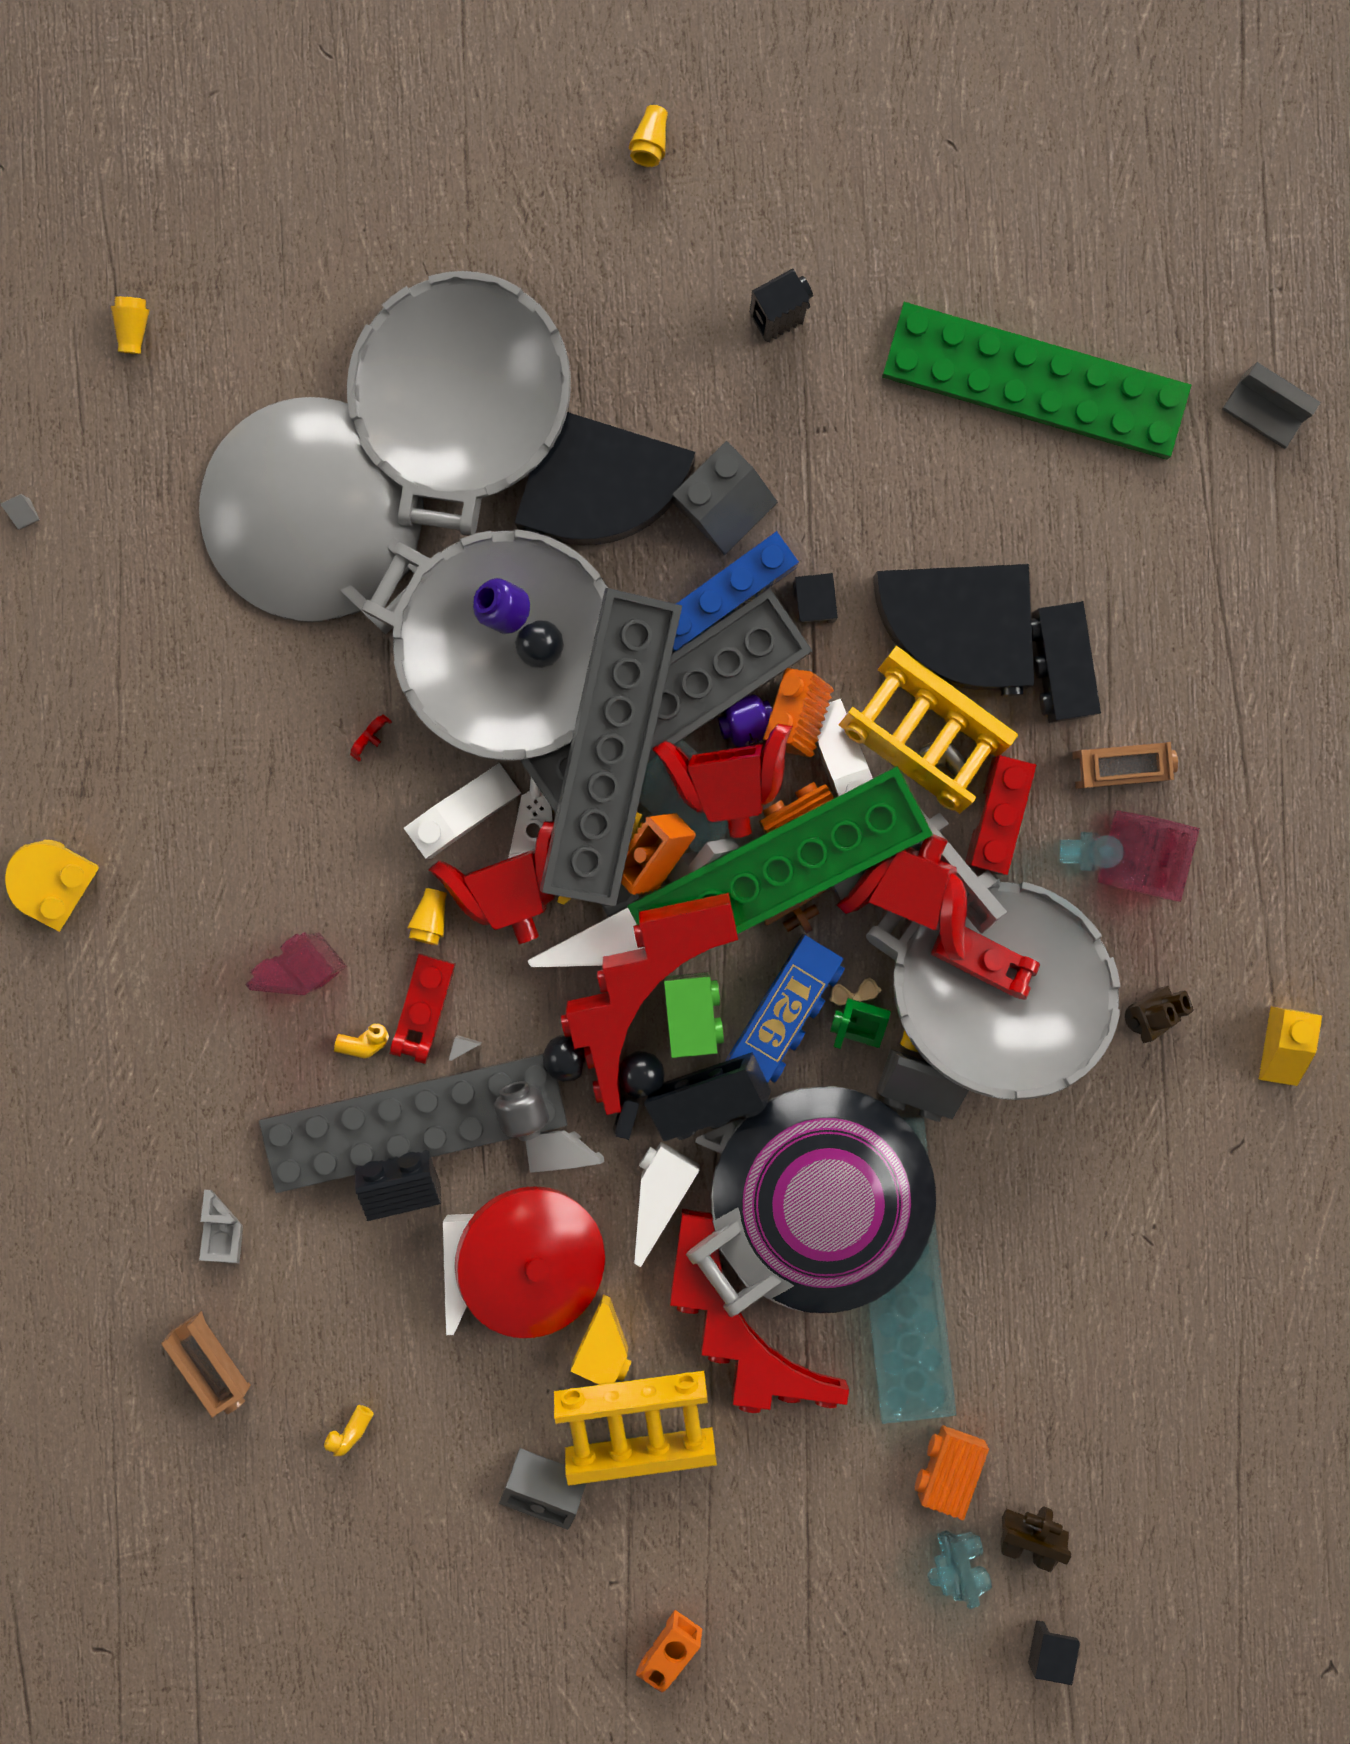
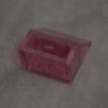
(1154, 856)
(301, 969)

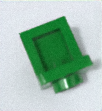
(860, 1023)

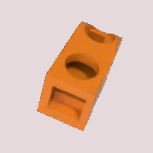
(670, 1652)

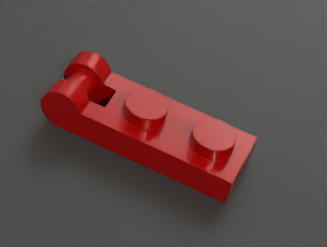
(991, 962)
(423, 1007)

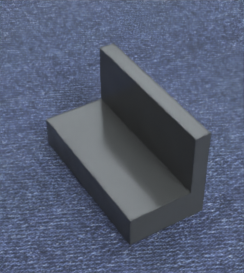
(1270, 404)
(541, 1490)

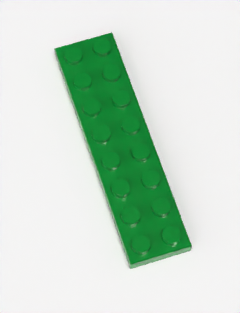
(1036, 381)
(805, 853)

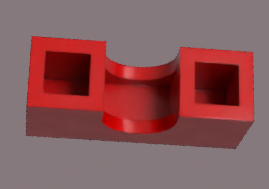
(1004, 807)

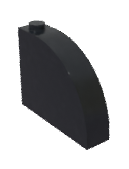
(601, 484)
(963, 623)

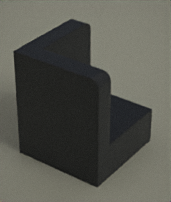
(816, 598)
(1053, 1655)

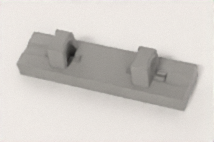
(982, 906)

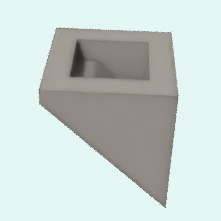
(20, 511)
(462, 1045)

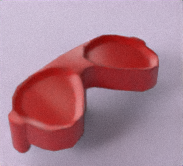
(368, 735)

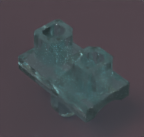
(1092, 851)
(954, 1568)

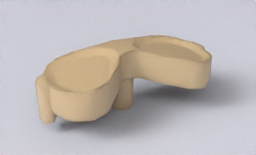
(867, 991)

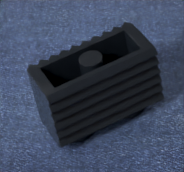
(780, 304)
(397, 1185)

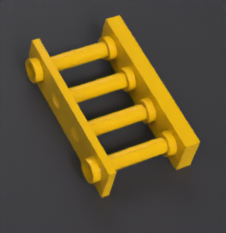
(960, 716)
(641, 1454)

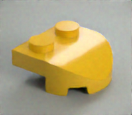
(47, 881)

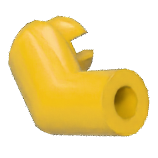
(365, 1045)
(342, 1443)

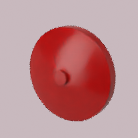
(529, 1262)

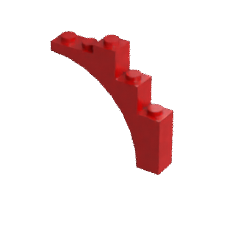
(670, 939)
(759, 1367)

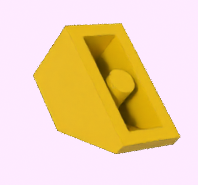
(1289, 1045)
(603, 1348)

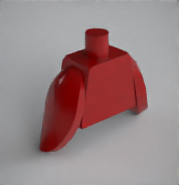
(730, 781)
(918, 889)
(503, 891)

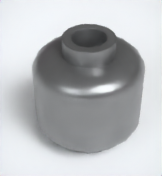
(521, 1110)

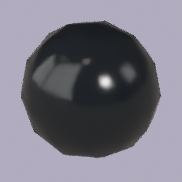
(539, 644)
(563, 1060)
(641, 1074)

